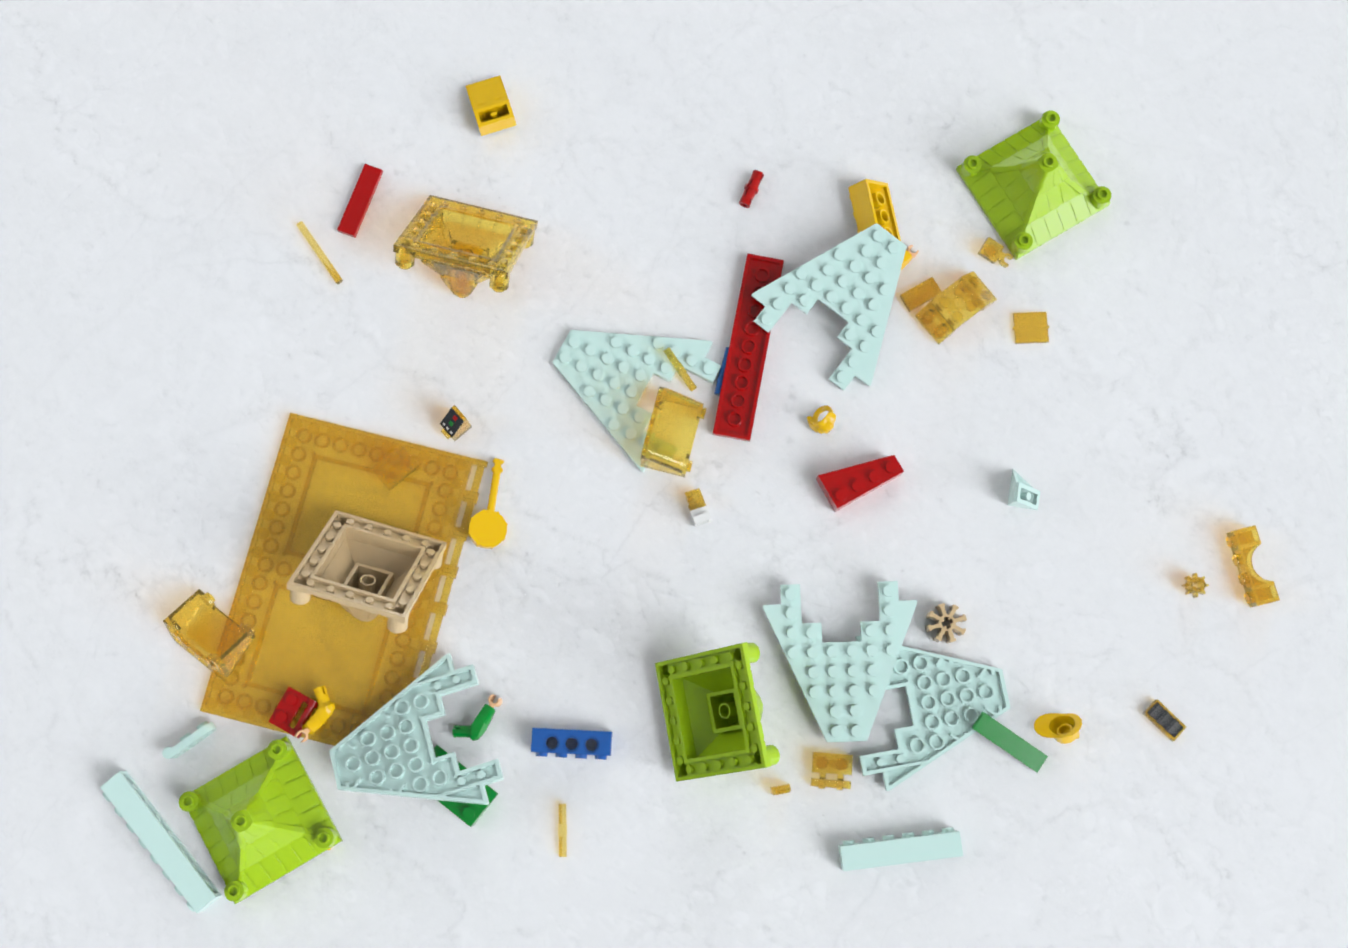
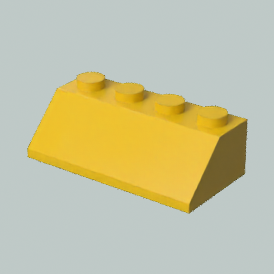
(873, 205)

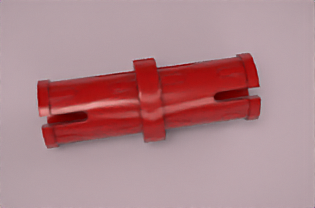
(751, 189)

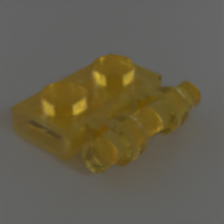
(834, 764)

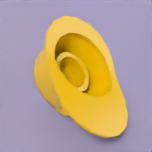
(1061, 727)

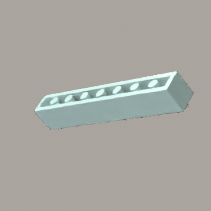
(160, 841)

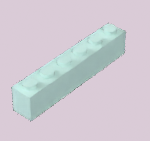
(900, 850)

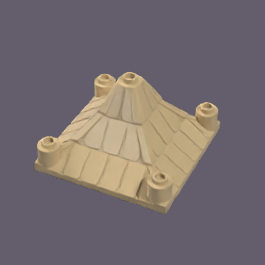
(367, 569)

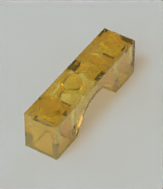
(1243, 544)

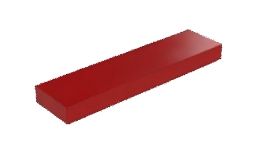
(360, 200)

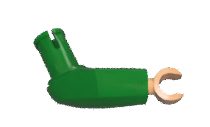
(481, 722)

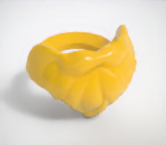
(824, 425)

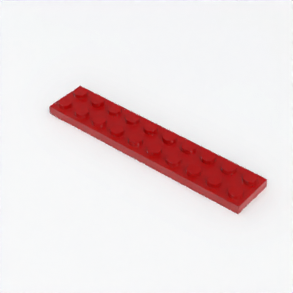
(746, 353)

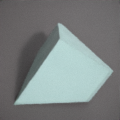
(1022, 493)

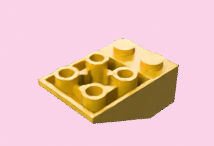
(491, 105)

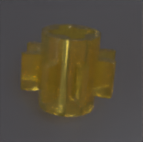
(1192, 589)

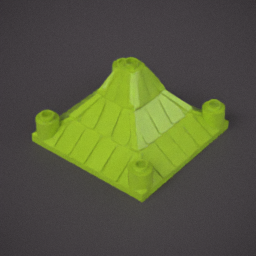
(1033, 186)
(714, 713)
(261, 819)

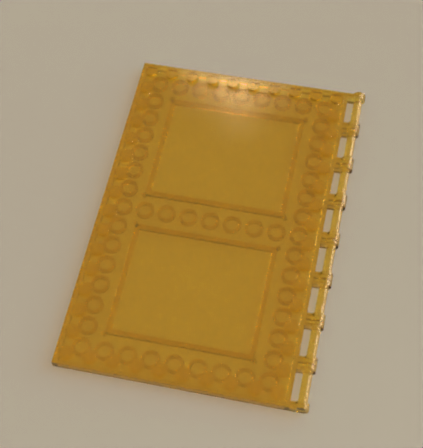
(319, 642)

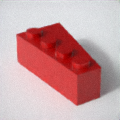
(856, 481)

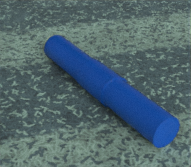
(721, 373)

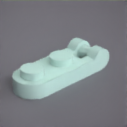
(189, 740)

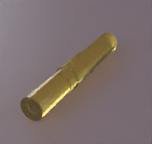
(680, 369)
(562, 830)

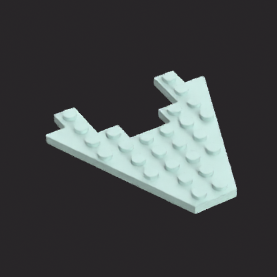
(855, 283)
(615, 370)
(842, 678)
(943, 704)
(395, 749)

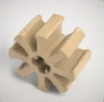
(949, 617)

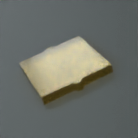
(1030, 327)

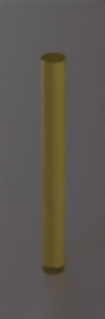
(319, 252)

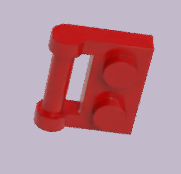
(288, 709)

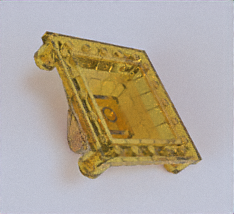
(464, 243)

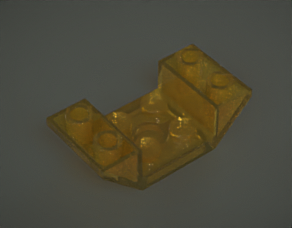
(955, 306)

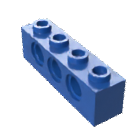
(541, 735)

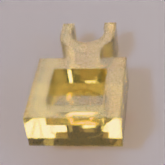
(992, 252)

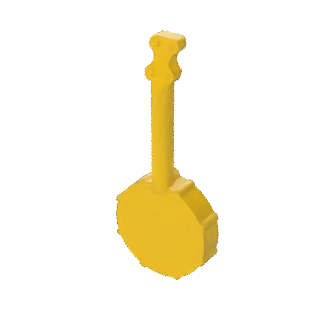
(489, 527)

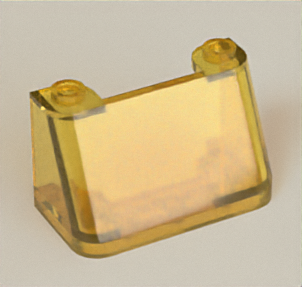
(671, 432)
(209, 634)

